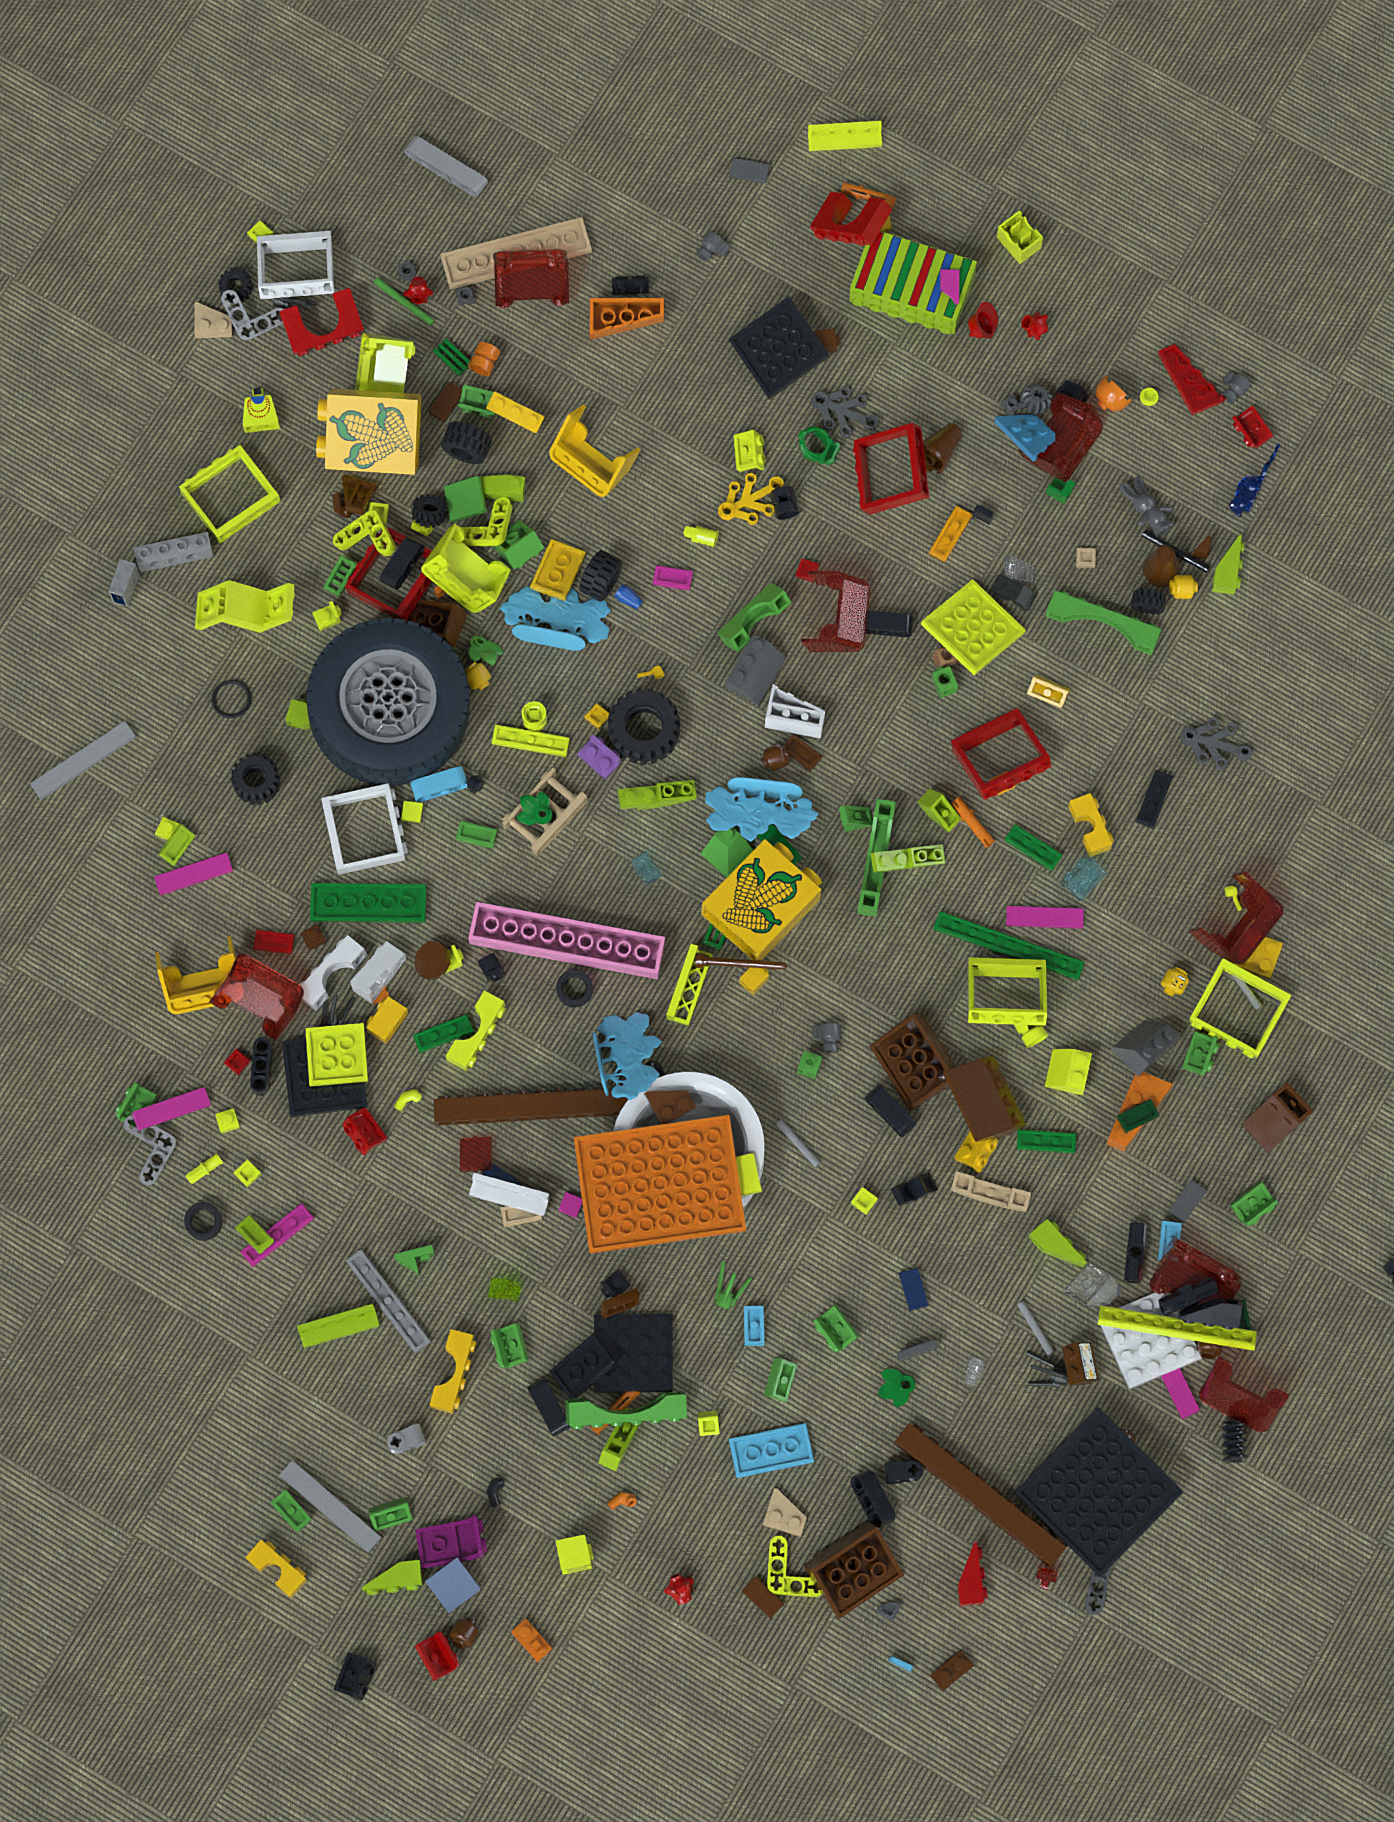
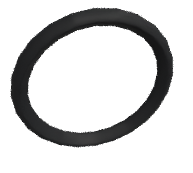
(226, 683)

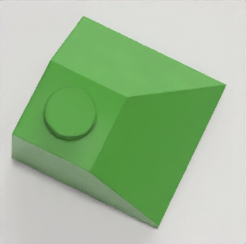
(726, 851)

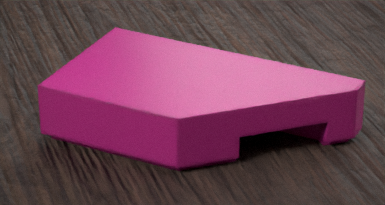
(950, 284)

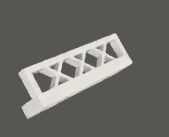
(509, 1194)

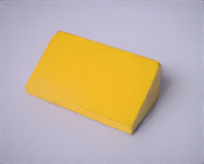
(1048, 691)

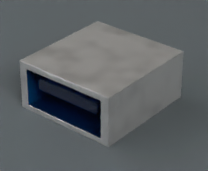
(124, 583)

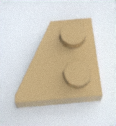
(211, 323)
(784, 1515)

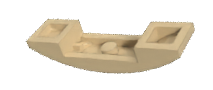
(990, 1193)

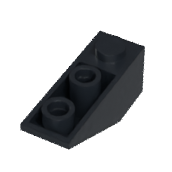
(1220, 1311)

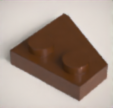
(357, 494)
(669, 1104)

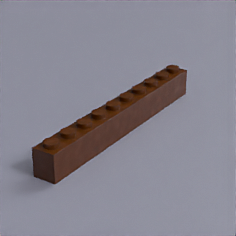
(526, 1107)
(979, 1495)

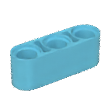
(439, 784)

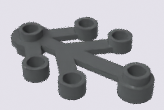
(842, 409)
(1213, 743)

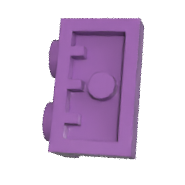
(600, 757)

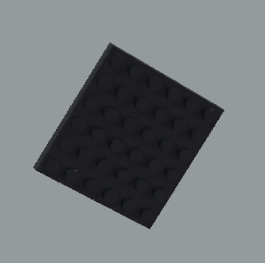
(1099, 1492)

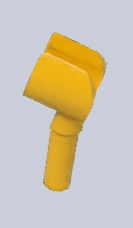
(656, 671)

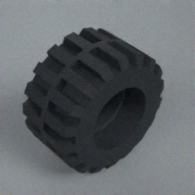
(466, 442)
(600, 575)
(250, 765)

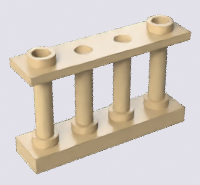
(563, 816)

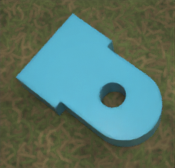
(906, 1666)

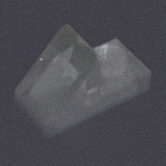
(1019, 570)

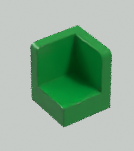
(1060, 490)

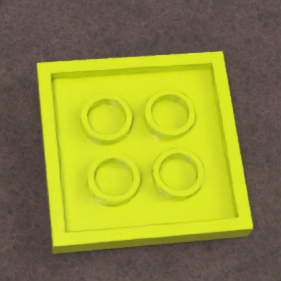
(336, 1054)

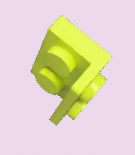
(749, 451)

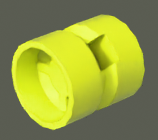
(534, 716)
(1032, 1036)

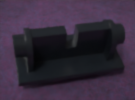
(636, 285)

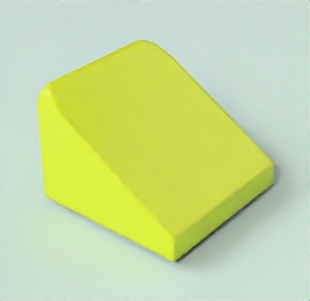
(708, 1423)

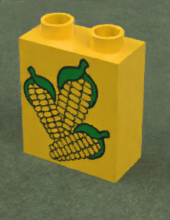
(370, 431)
(762, 900)

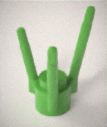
(725, 1298)

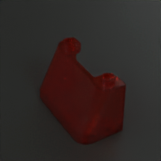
(531, 276)
(1075, 431)
(259, 992)
(1187, 1265)
(1239, 1402)

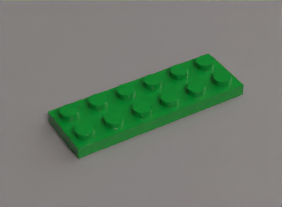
(368, 903)

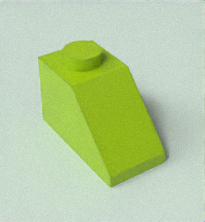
(939, 809)

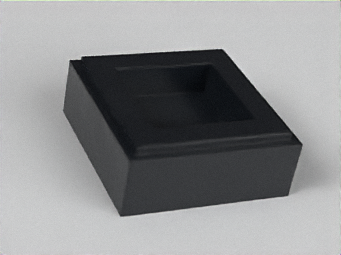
(983, 514)

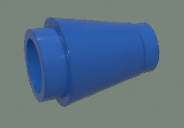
(628, 597)

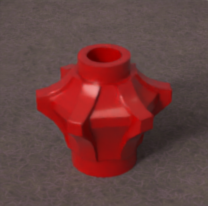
(418, 291)
(1035, 325)
(679, 1588)

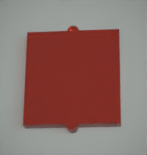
(475, 1154)

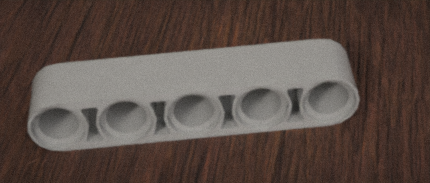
(445, 166)

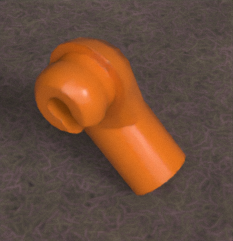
(622, 1498)

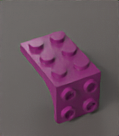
(445, 1542)

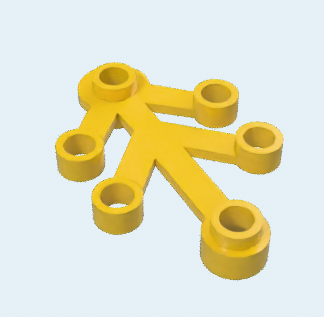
(748, 500)

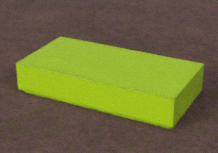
(176, 844)
(254, 1234)

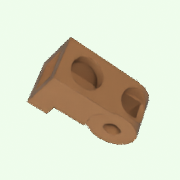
(944, 658)

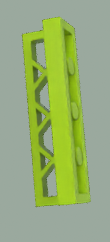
(338, 1325)

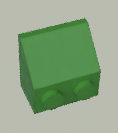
(519, 545)

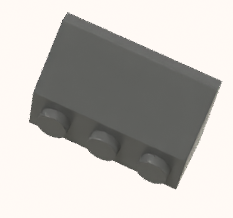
(755, 670)
(1146, 1045)

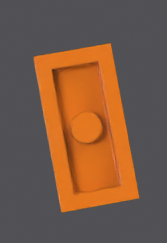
(531, 1640)

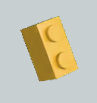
(386, 1020)

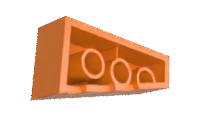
(619, 315)
(1140, 1090)

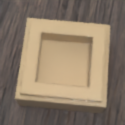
(1085, 557)

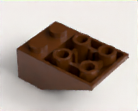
(1277, 1117)

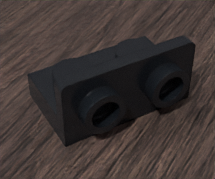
(355, 1676)

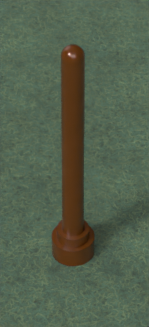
(703, 960)

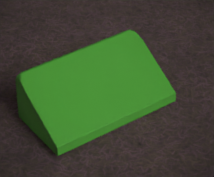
(780, 1379)
(390, 1514)

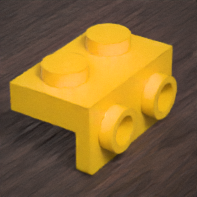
(975, 1153)

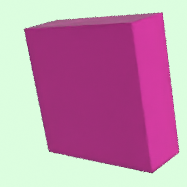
(570, 1205)

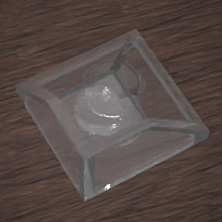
(1093, 1287)

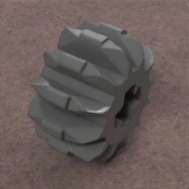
(1036, 398)

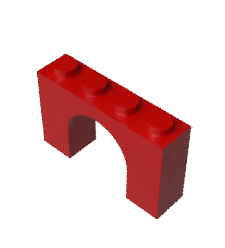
(860, 231)
(302, 340)

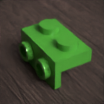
(475, 400)
(1200, 1053)
(136, 1099)
(1253, 1204)
(835, 1329)
(509, 1346)

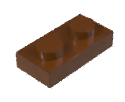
(951, 1670)

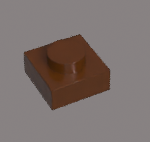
(313, 937)

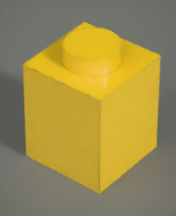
(754, 979)

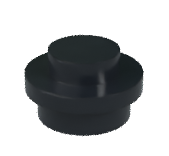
(475, 783)

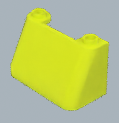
(383, 363)
(464, 573)

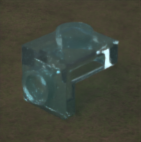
(646, 868)

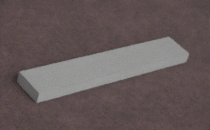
(82, 760)
(388, 1301)
(330, 1506)

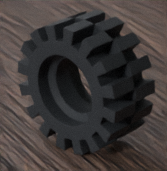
(236, 275)
(429, 503)
(1148, 601)

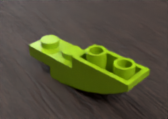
(657, 796)
(907, 858)

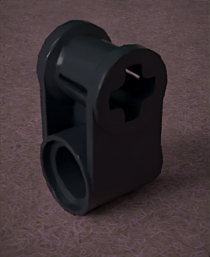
(898, 1472)

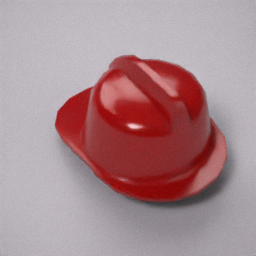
(983, 322)

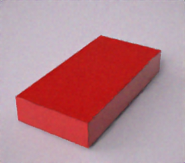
(273, 941)

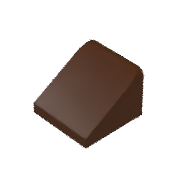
(1203, 548)

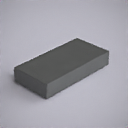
(749, 170)
(1187, 1201)
(917, 1350)

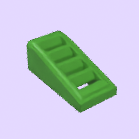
(335, 572)

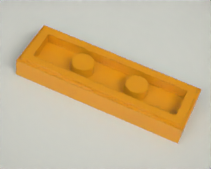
(950, 533)

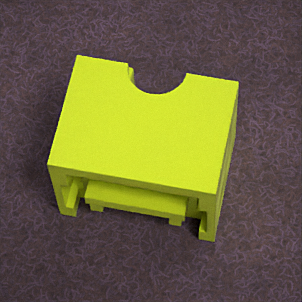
(1022, 239)
(574, 1554)

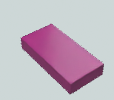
(672, 578)

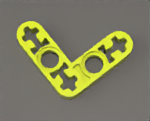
(366, 528)
(489, 533)
(786, 1580)

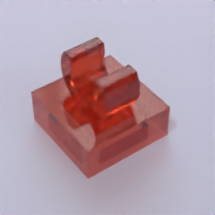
(1046, 1576)

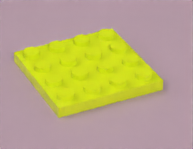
(973, 627)

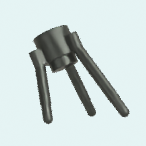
(286, 302)
(332, 1019)
(1057, 1375)

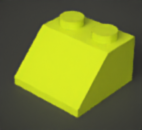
(1068, 1070)

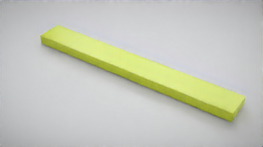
(1176, 1328)

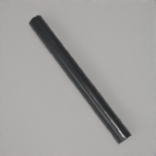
(1182, 555)

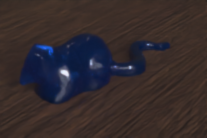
(1249, 488)

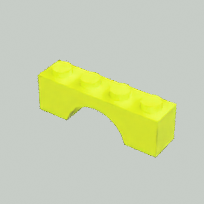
(464, 1052)

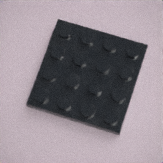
(779, 347)
(321, 1099)
(642, 1352)

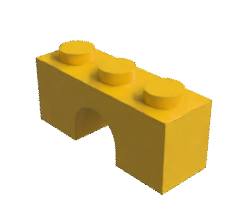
(515, 412)
(1086, 809)
(264, 1555)

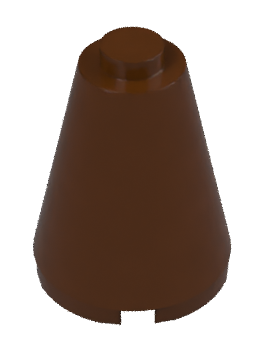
(940, 447)
(1161, 566)

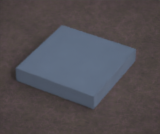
(453, 1584)

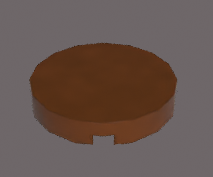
(432, 960)

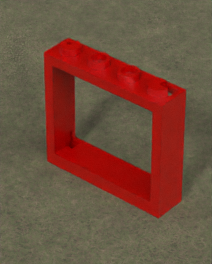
(918, 469)
(364, 566)
(988, 731)

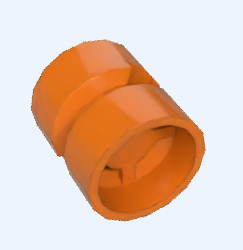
(483, 360)

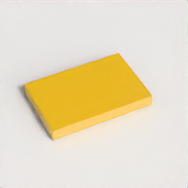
(558, 570)

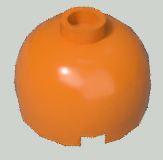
(1111, 396)

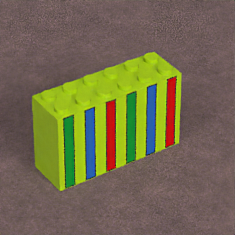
(905, 282)

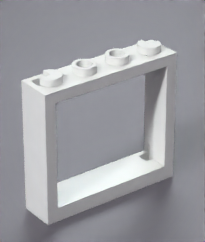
(293, 243)
(355, 796)

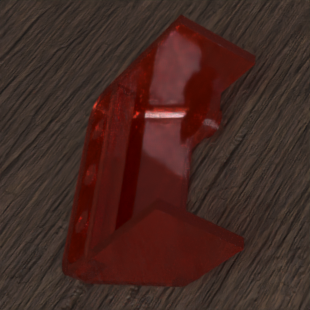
(851, 616)
(1251, 929)

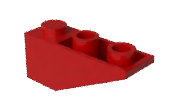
(970, 1584)

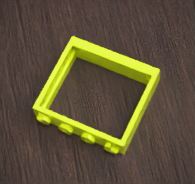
(245, 517)
(1007, 968)
(1253, 981)

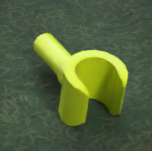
(1231, 891)

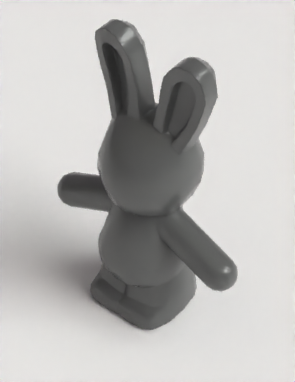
(1146, 504)

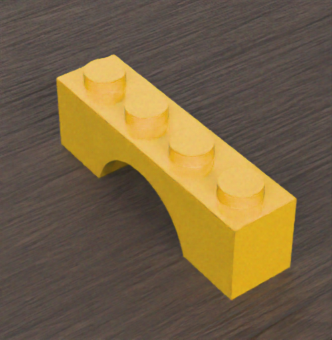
(446, 1395)

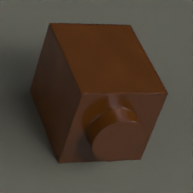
(828, 339)

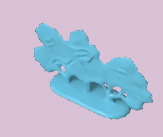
(560, 616)
(755, 813)
(628, 1052)

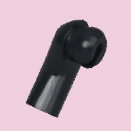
(492, 1490)

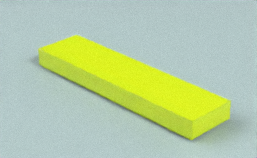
(530, 740)

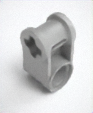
(409, 1438)

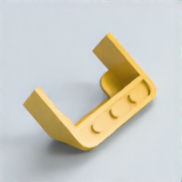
(584, 461)
(192, 990)

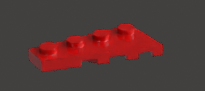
(1191, 385)

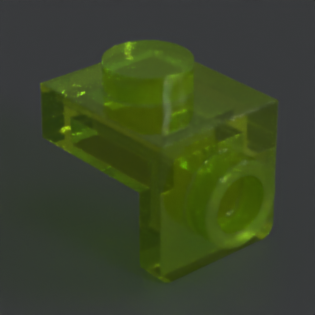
(504, 1289)

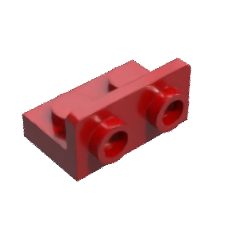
(363, 1131)

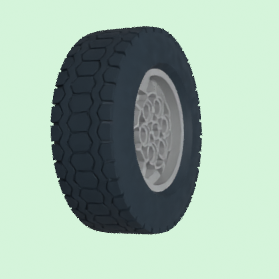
(388, 747)

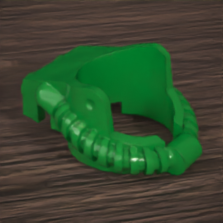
(830, 448)

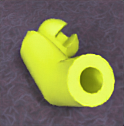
(407, 1096)

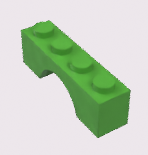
(768, 602)

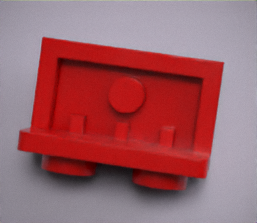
(1252, 427)
(437, 1656)

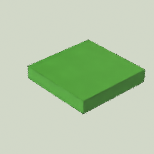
(465, 499)

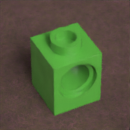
(944, 689)
(809, 1065)

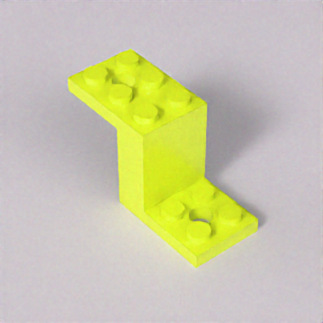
(244, 606)

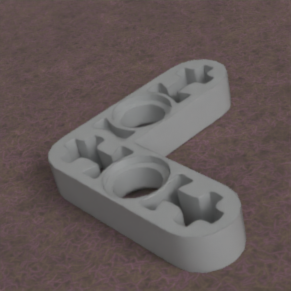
(245, 322)
(157, 1149)

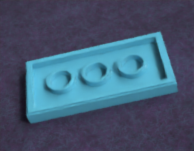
(771, 1450)

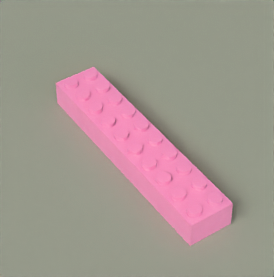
(566, 940)

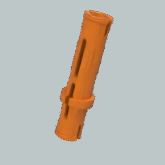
(847, 189)
(971, 820)
(631, 1396)

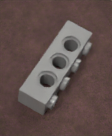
(173, 552)

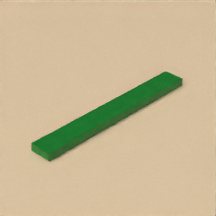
(1007, 945)

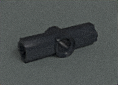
(1134, 1265)
(1188, 1296)

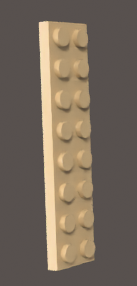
(475, 262)

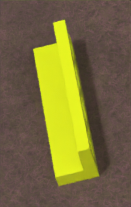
(844, 136)
(681, 987)

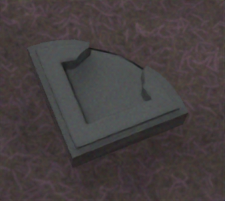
(888, 1610)

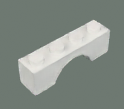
(345, 955)

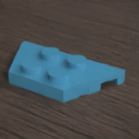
(1027, 433)

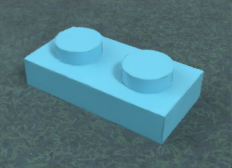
(1167, 1232)
(754, 1325)

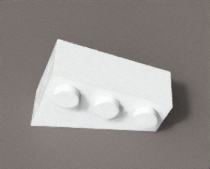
(793, 715)
(378, 972)

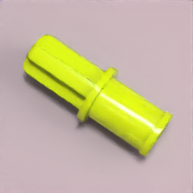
(204, 1168)

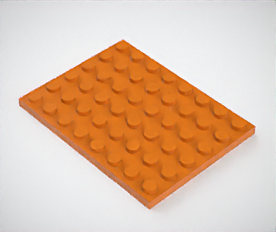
(659, 1184)

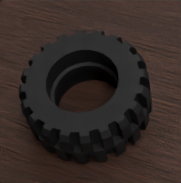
(644, 703)

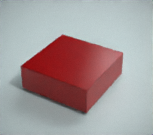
(804, 568)
(237, 1062)

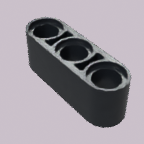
(402, 563)
(889, 624)
(261, 1075)
(890, 1110)
(548, 1407)
(872, 1498)

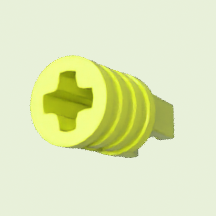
(701, 535)

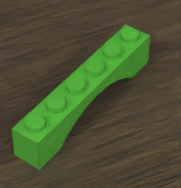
(1067, 608)
(878, 843)
(666, 1406)

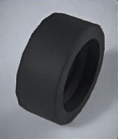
(574, 973)
(206, 1235)

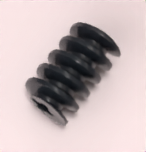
(1234, 1441)

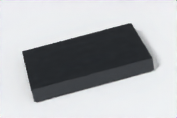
(583, 1367)

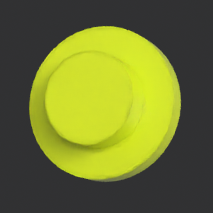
(1149, 396)

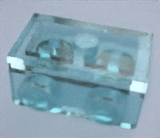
(1083, 877)

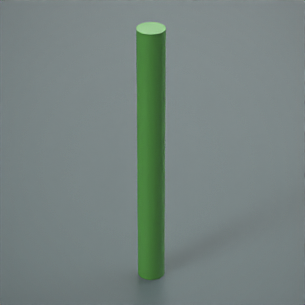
(405, 302)

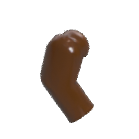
(338, 507)

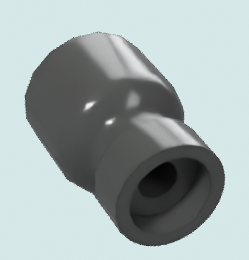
(712, 243)
(1237, 386)
(830, 1033)

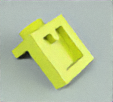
(327, 616)
(456, 957)

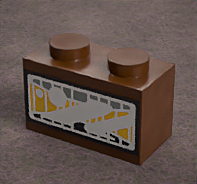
(1080, 1363)

